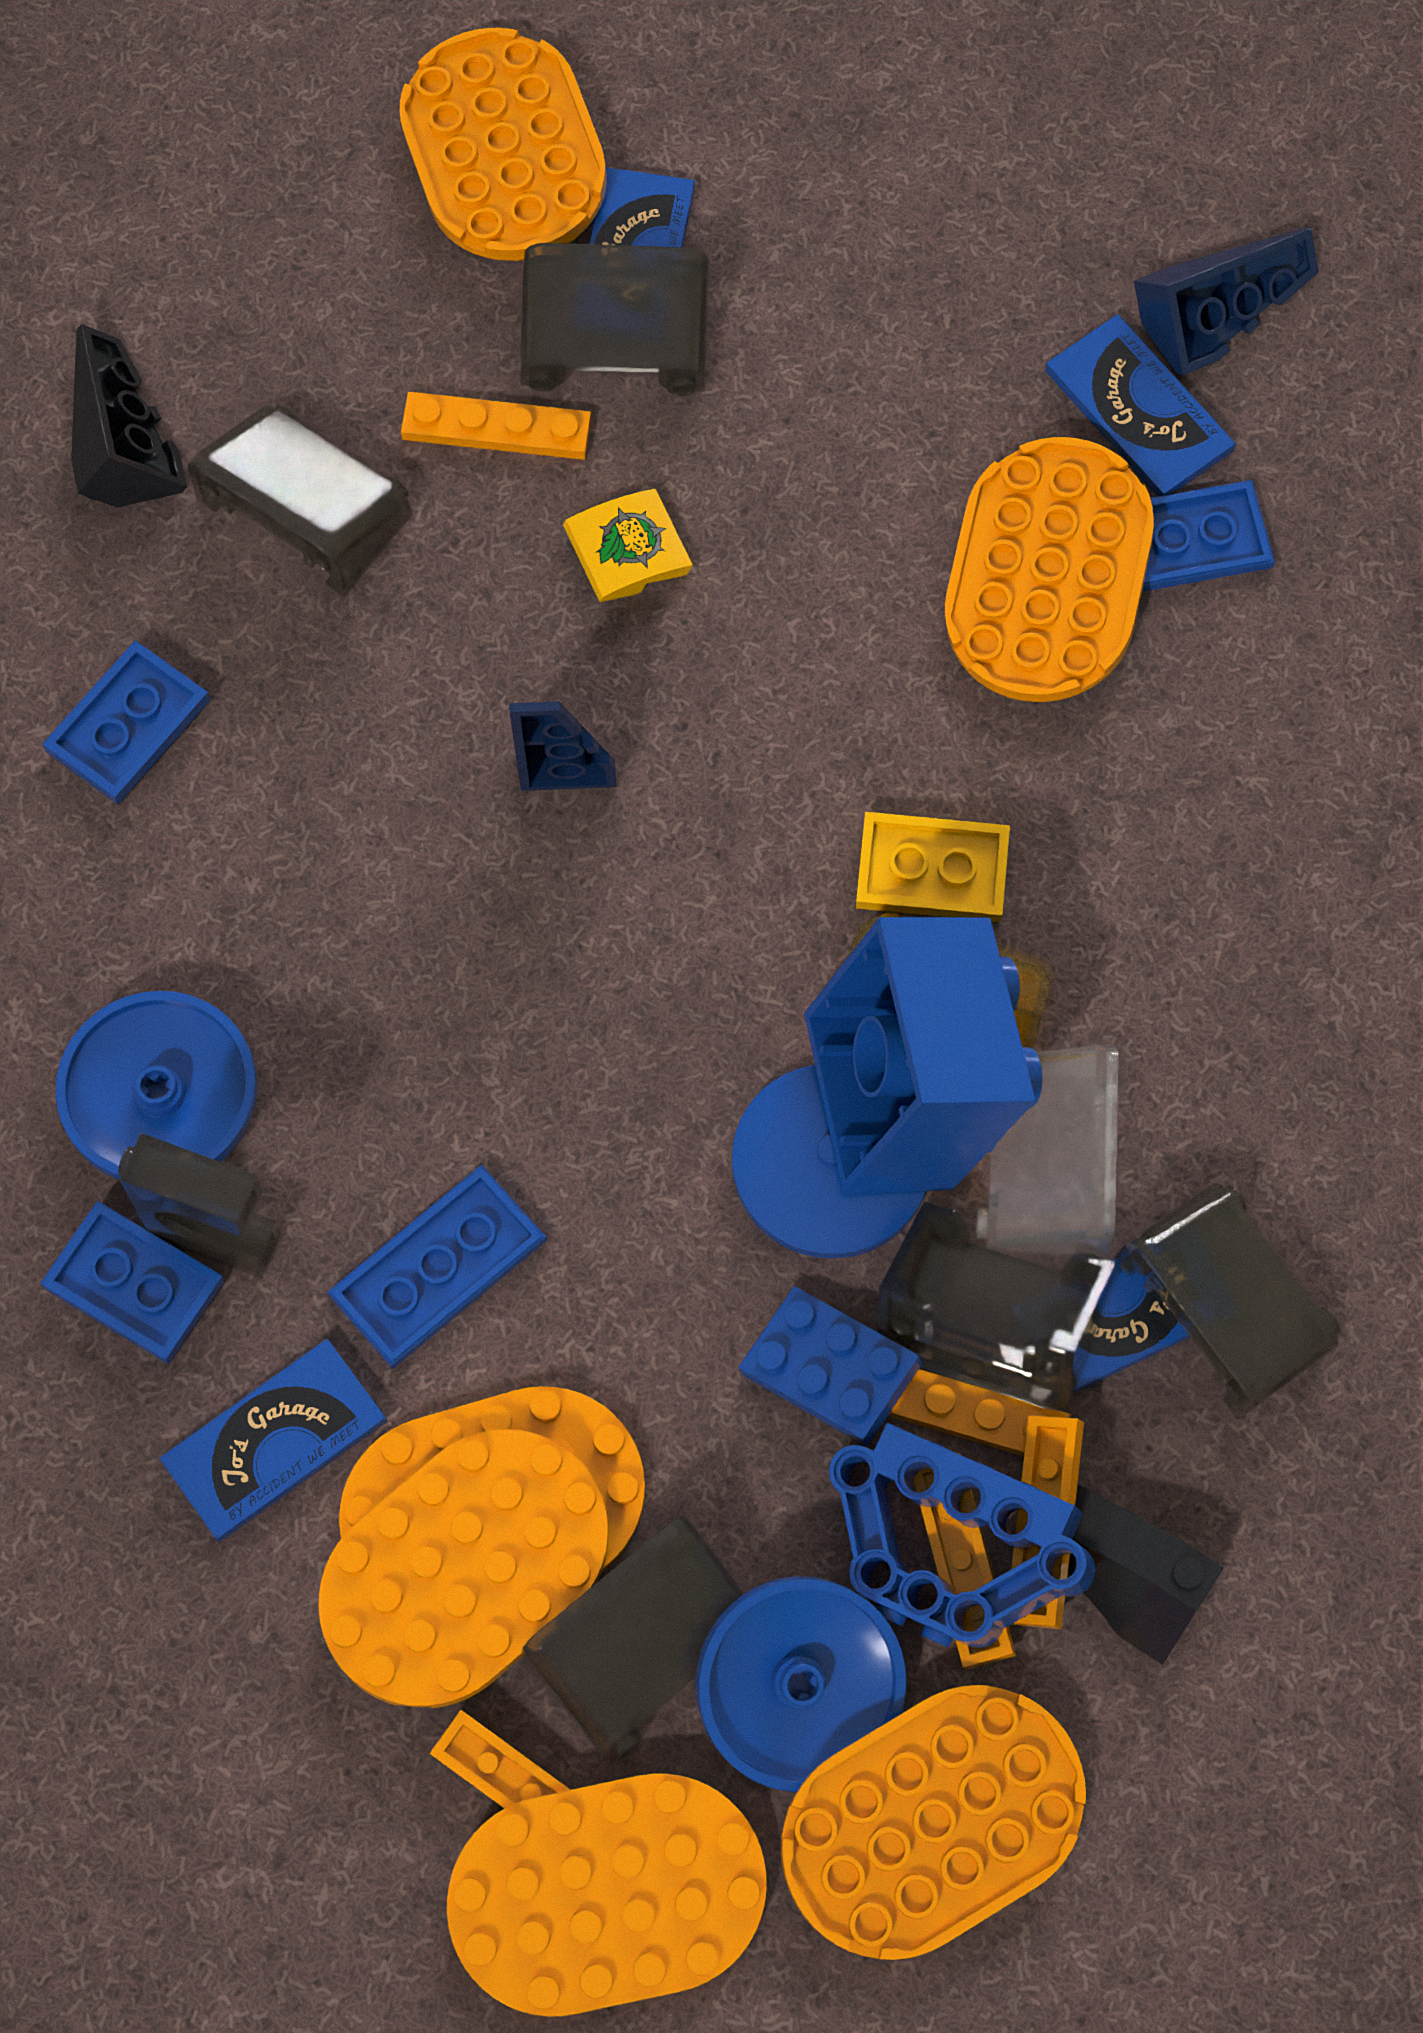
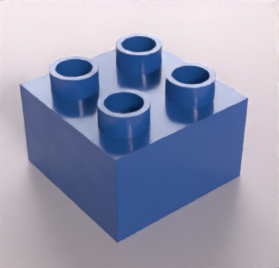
(920, 1054)

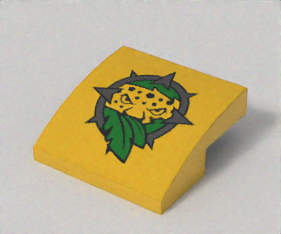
(627, 545)

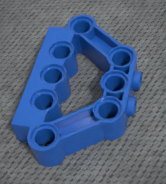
(1005, 1599)

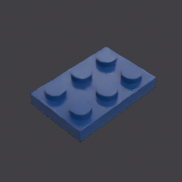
(126, 722)
(132, 1282)
(830, 1365)

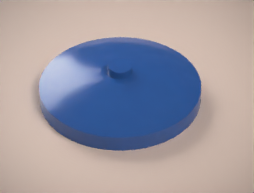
(158, 1070)
(792, 1179)
(796, 1678)

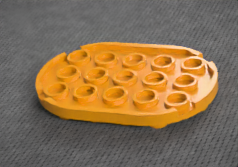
(502, 143)
(1049, 569)
(552, 1412)
(462, 1568)
(933, 1822)
(606, 1894)

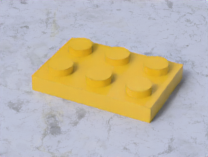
(932, 866)

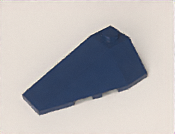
(1209, 300)
(557, 750)

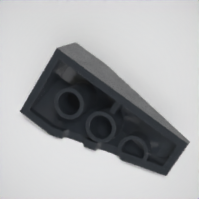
(114, 436)
(1143, 1575)

